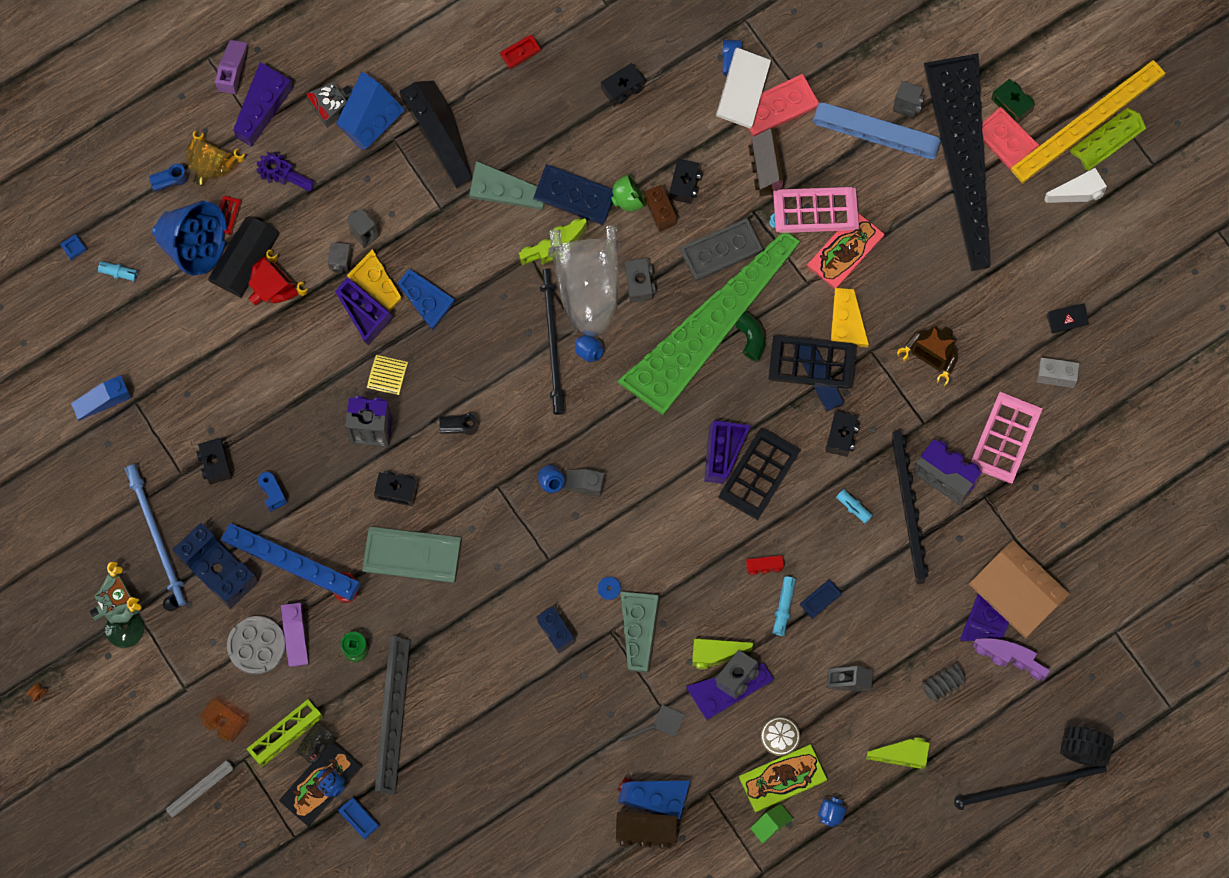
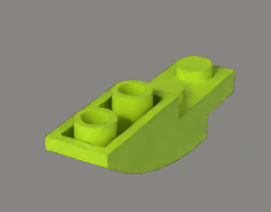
(568, 234)

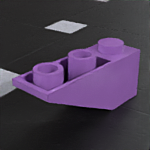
(231, 67)

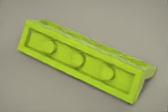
(1110, 140)
(287, 737)

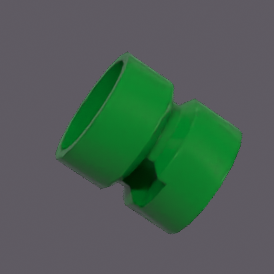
(354, 647)

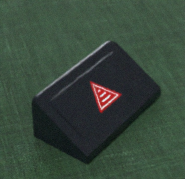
(1067, 318)

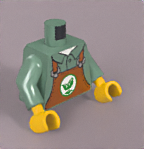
(115, 598)

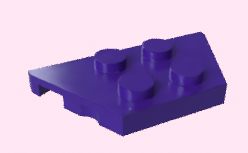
(984, 622)

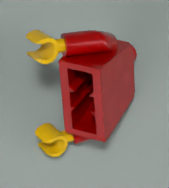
(271, 282)

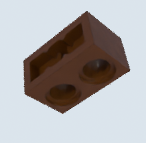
(660, 207)

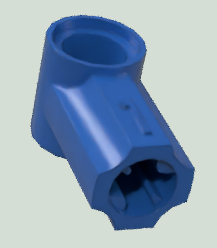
(728, 50)
(166, 178)

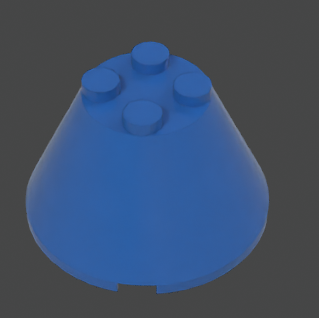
(192, 236)

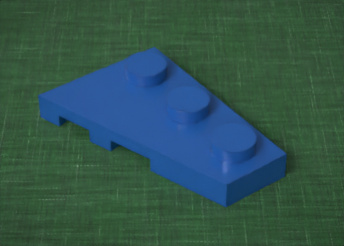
(426, 298)

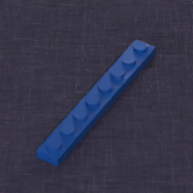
(290, 562)

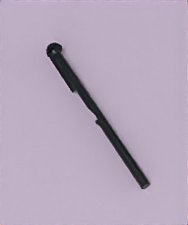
(961, 801)

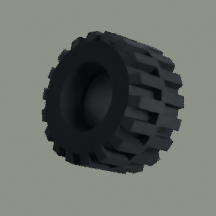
(1086, 746)

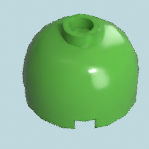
(627, 195)

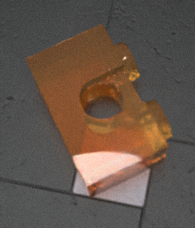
(216, 711)

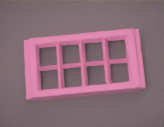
(851, 208)
(1018, 405)

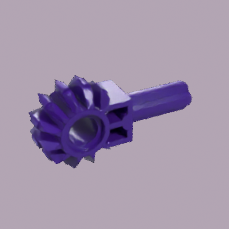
(283, 171)

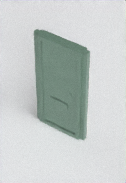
(411, 554)

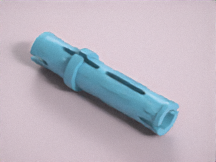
(782, 613)

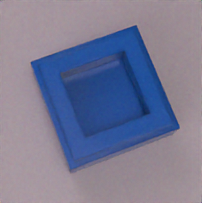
(73, 247)

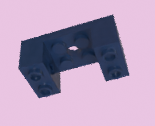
(203, 551)

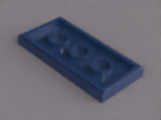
(574, 194)

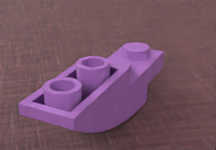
(1003, 652)

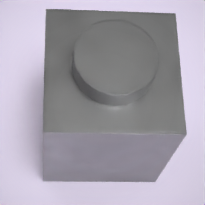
(339, 257)

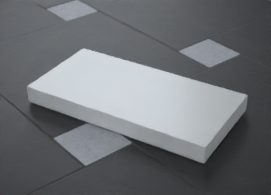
(743, 88)

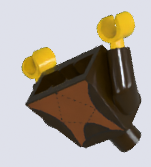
(933, 348)

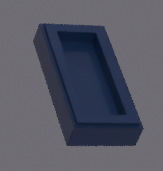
(820, 599)

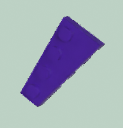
(714, 701)

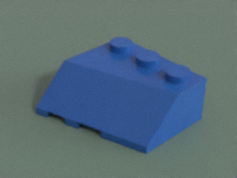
(368, 112)

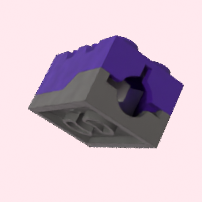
(368, 421)
(947, 472)

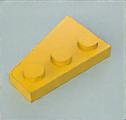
(375, 282)
(847, 320)

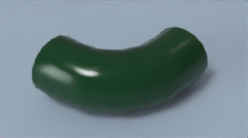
(754, 334)

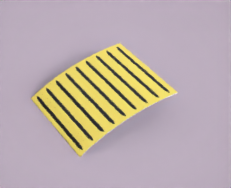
(387, 374)

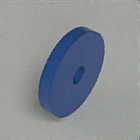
(609, 594)

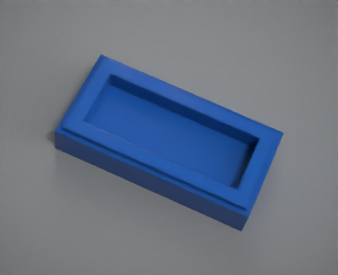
(358, 818)

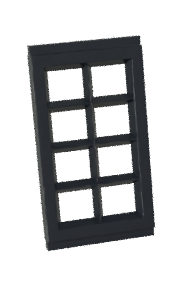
(776, 358)
(777, 443)

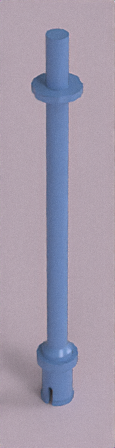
(137, 484)

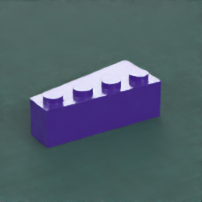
(262, 102)

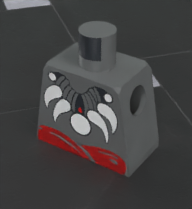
(328, 102)

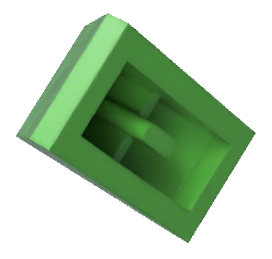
(771, 823)

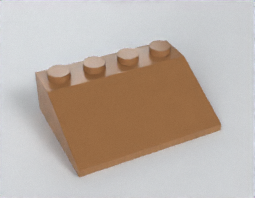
(1019, 589)

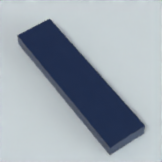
(828, 396)

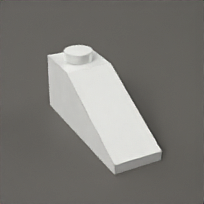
(1081, 189)

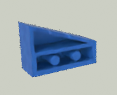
(655, 796)

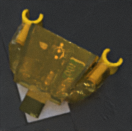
(209, 159)

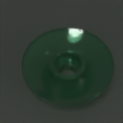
(127, 637)

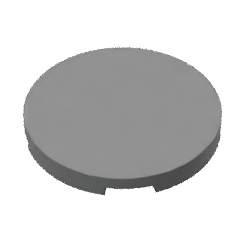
(256, 645)

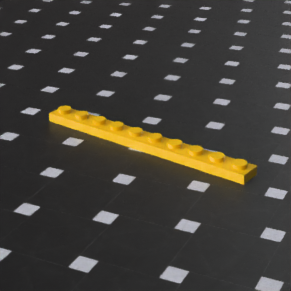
(1087, 121)

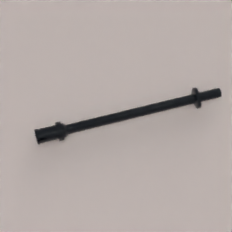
(557, 395)

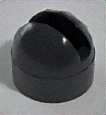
(170, 603)

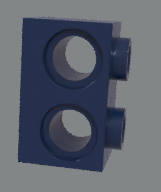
(555, 629)

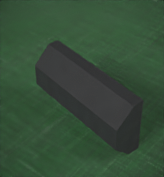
(244, 250)

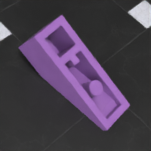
(295, 634)

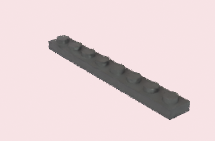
(392, 716)

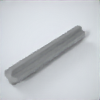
(199, 789)

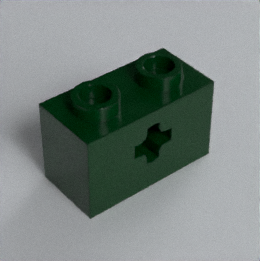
(1012, 91)

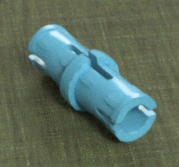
(117, 271)
(854, 506)

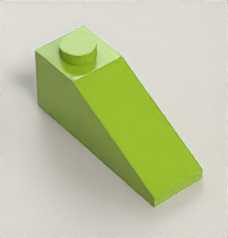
(714, 652)
(906, 753)

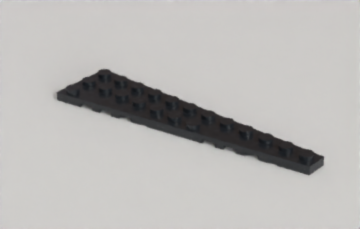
(957, 110)

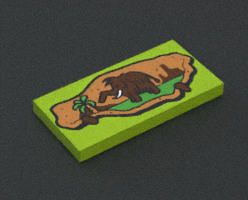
(782, 778)

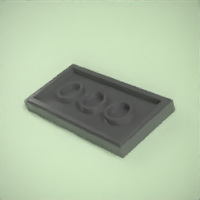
(721, 249)

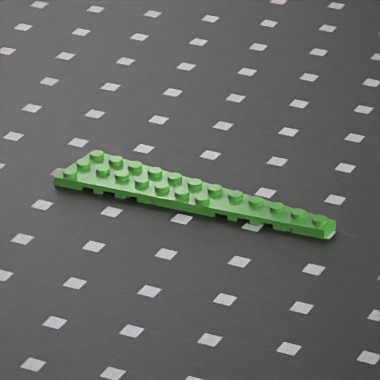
(678, 358)

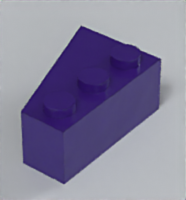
(364, 311)
(722, 449)

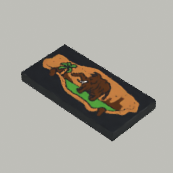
(304, 797)

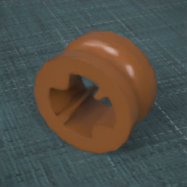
(37, 692)

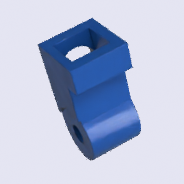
(269, 485)

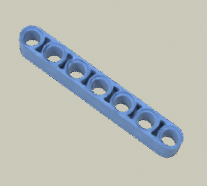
(876, 131)

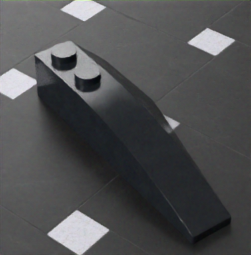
(438, 127)

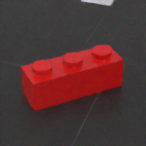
(764, 565)

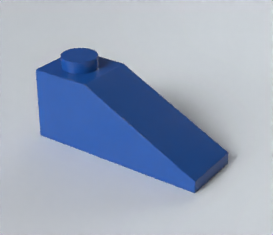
(101, 398)

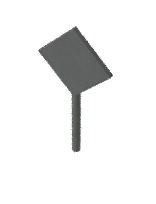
(667, 721)

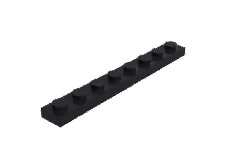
(911, 515)

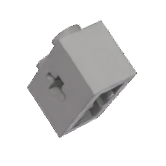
(1057, 372)

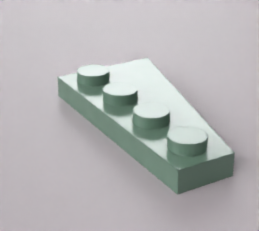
(499, 187)
(639, 628)

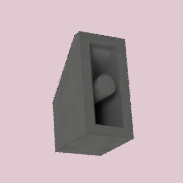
(584, 482)
(850, 679)

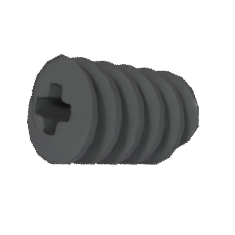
(944, 683)

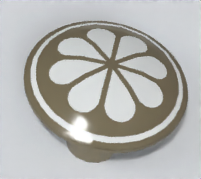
(780, 736)

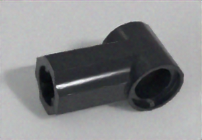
(456, 424)

